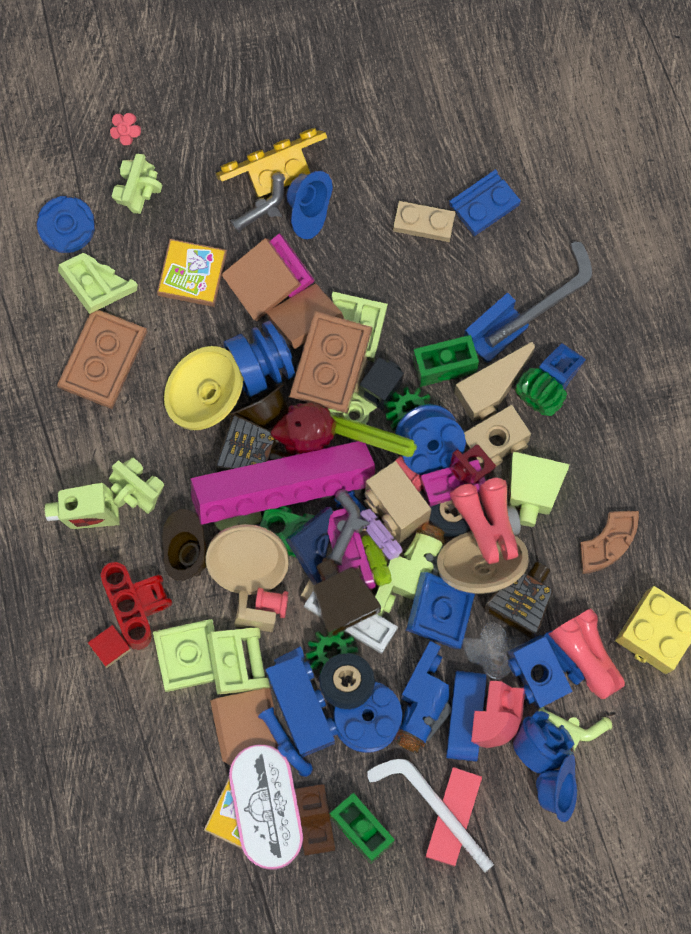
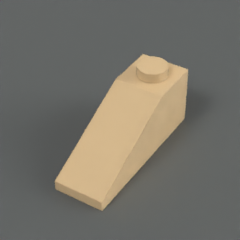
(487, 388)

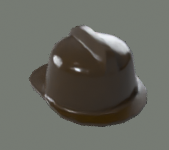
(265, 410)
(184, 545)

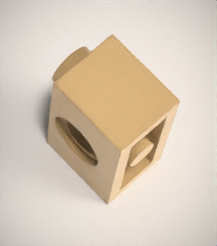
(503, 424)

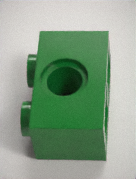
(445, 360)
(362, 828)

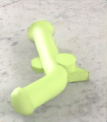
(576, 732)

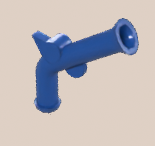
(285, 746)

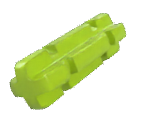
(376, 561)

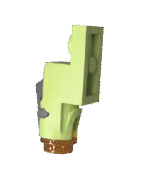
(405, 572)

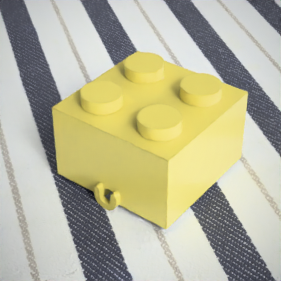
(657, 630)

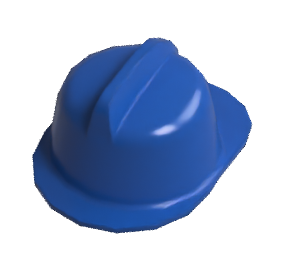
(309, 202)
(558, 789)

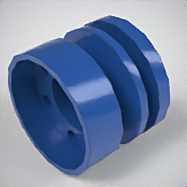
(261, 358)

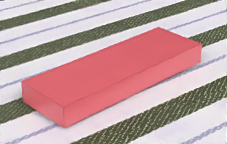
(459, 799)

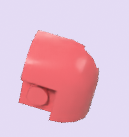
(501, 718)

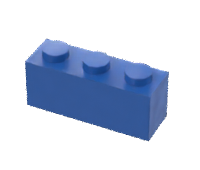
(301, 706)

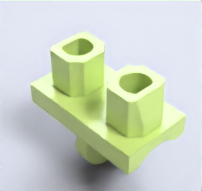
(140, 183)
(131, 488)

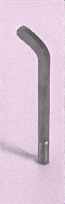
(583, 277)

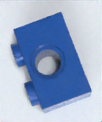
(552, 684)

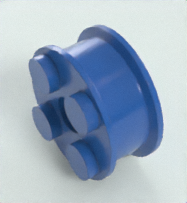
(435, 435)
(373, 734)

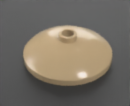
(466, 570)

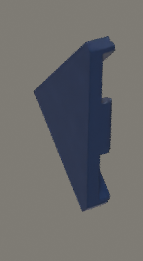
(311, 543)

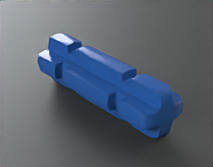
(565, 662)

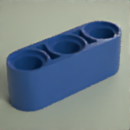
(467, 698)

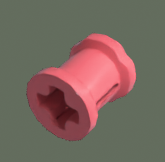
(272, 602)

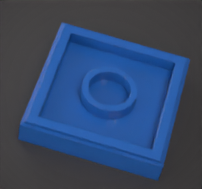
(440, 611)

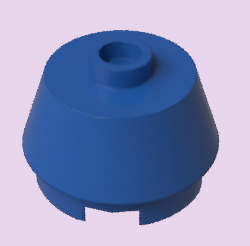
(541, 743)

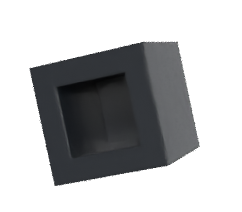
(381, 383)

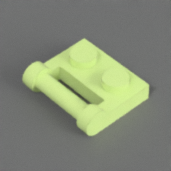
(230, 664)

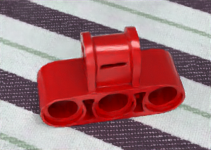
(141, 595)

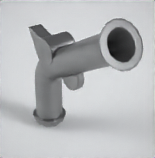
(263, 206)
(347, 527)

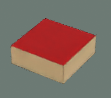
(109, 646)

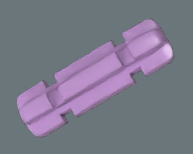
(381, 535)

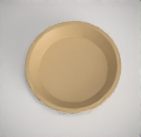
(247, 559)

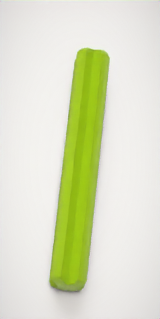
(374, 436)

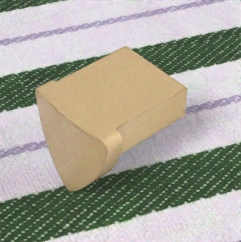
(251, 617)

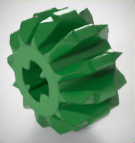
(541, 391)
(398, 407)
(327, 644)

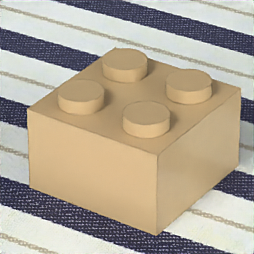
(396, 502)

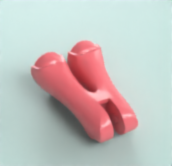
(494, 500)
(583, 645)

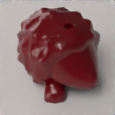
(305, 428)

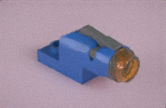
(427, 700)

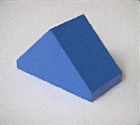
(562, 364)

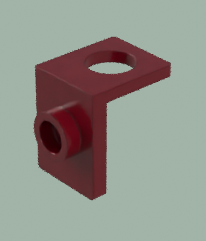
(464, 470)

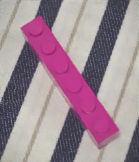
(281, 482)

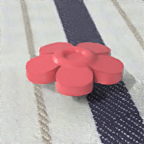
(124, 128)

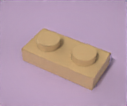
(424, 221)

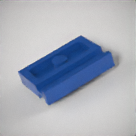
(484, 203)

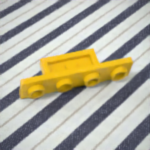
(284, 158)

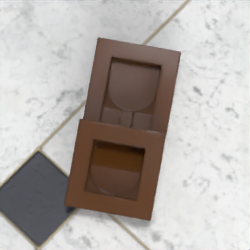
(315, 820)

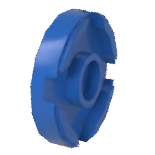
(65, 224)

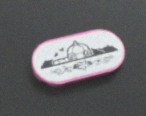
(266, 807)

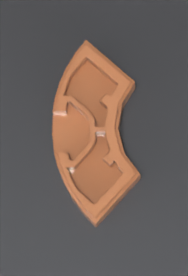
(611, 543)

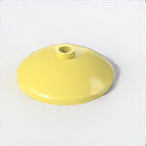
(203, 388)

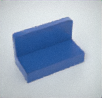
(492, 320)

